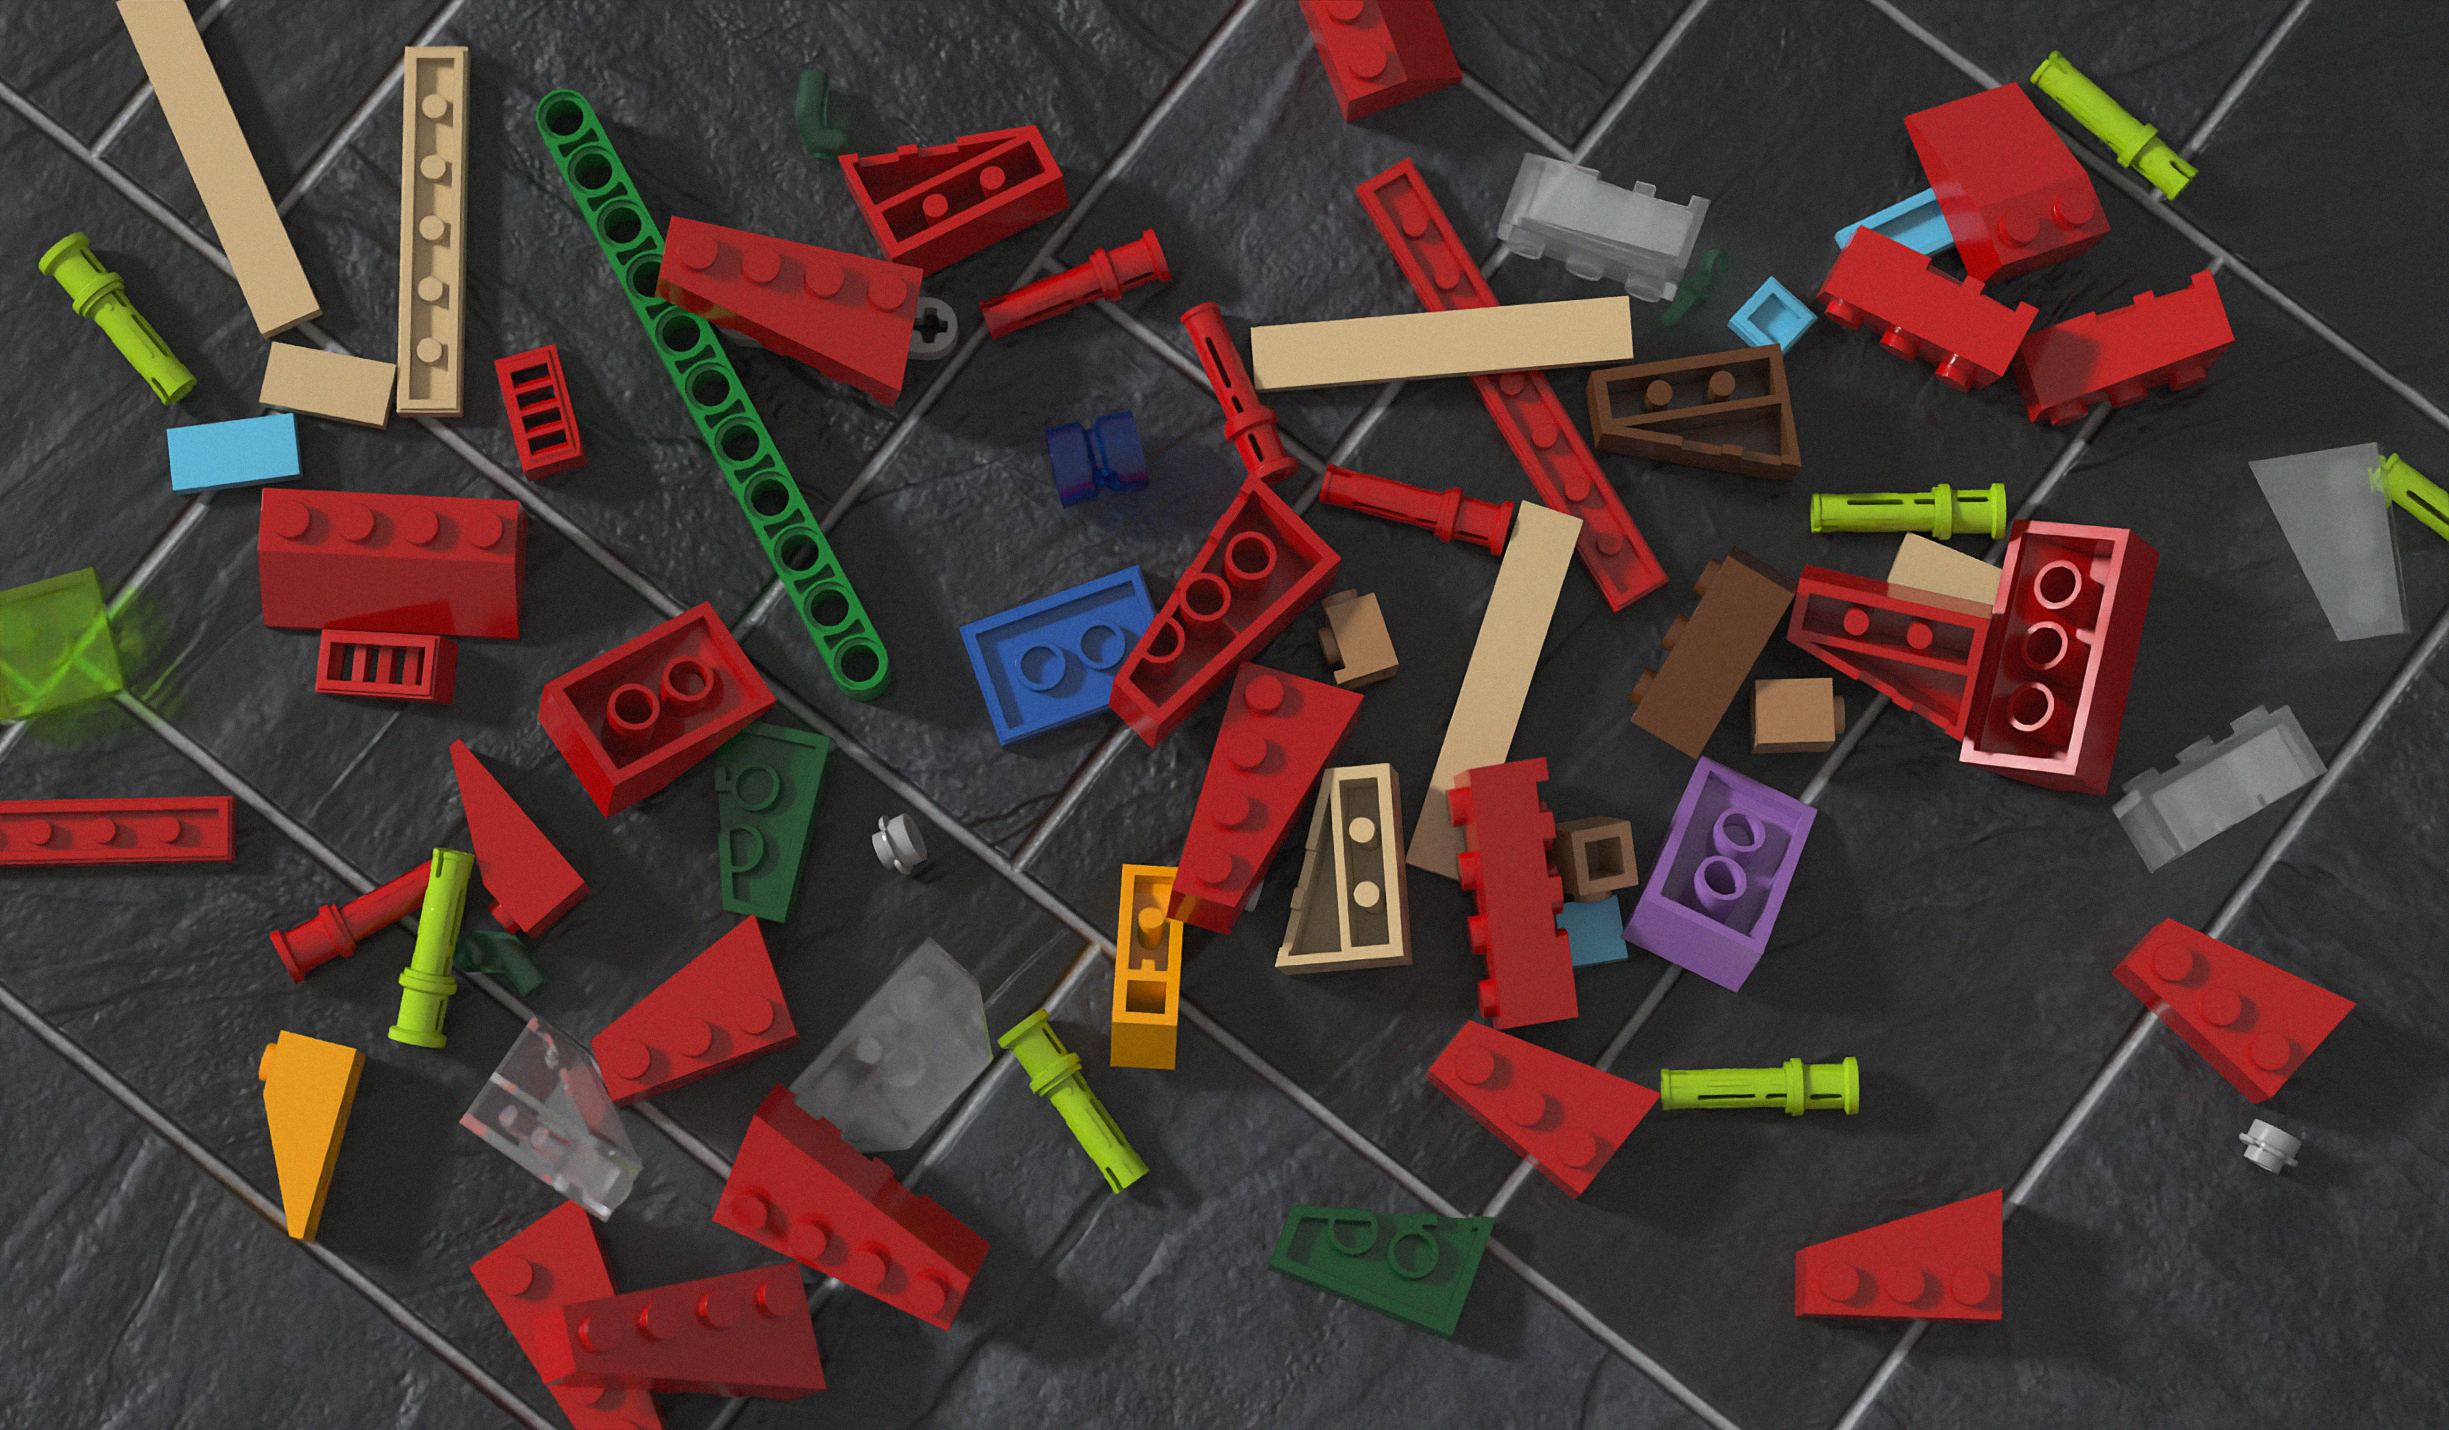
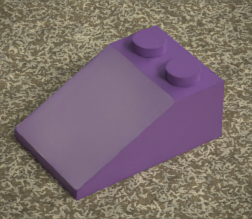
(1720, 875)

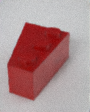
(955, 197)
(1923, 310)
(2122, 352)
(1895, 638)
(2231, 1006)
(699, 1021)
(1541, 1103)
(1910, 1269)

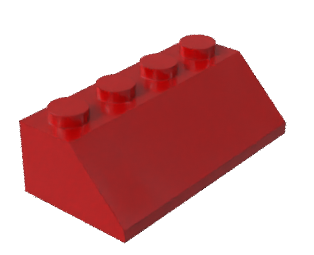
(1380, 51)
(392, 563)
(2060, 655)

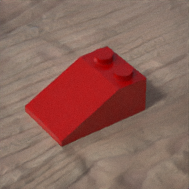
(2006, 184)
(653, 707)

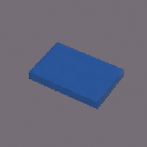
(1058, 654)

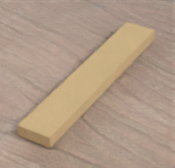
(221, 163)
(433, 232)
(1442, 344)
(1497, 673)

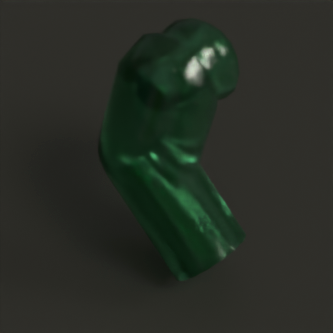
(811, 117)
(500, 953)

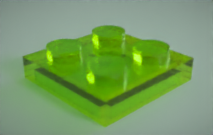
(56, 647)

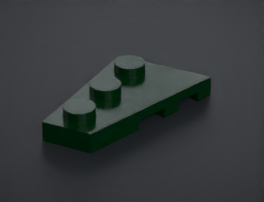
(768, 806)
(1388, 1263)

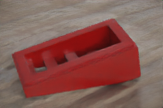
(553, 458)
(426, 674)

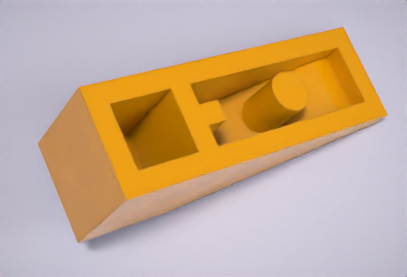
(1146, 971)
(307, 1111)

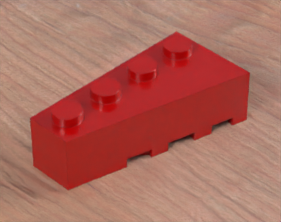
(797, 299)
(1226, 608)
(1259, 779)
(1513, 894)
(847, 1215)
(554, 1266)
(701, 1336)

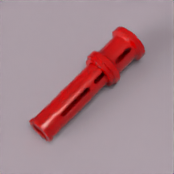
(1103, 276)
(1249, 423)
(1445, 513)
(338, 929)

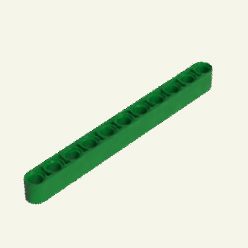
(721, 423)

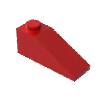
(514, 857)

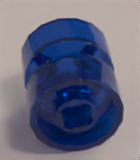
(1096, 458)

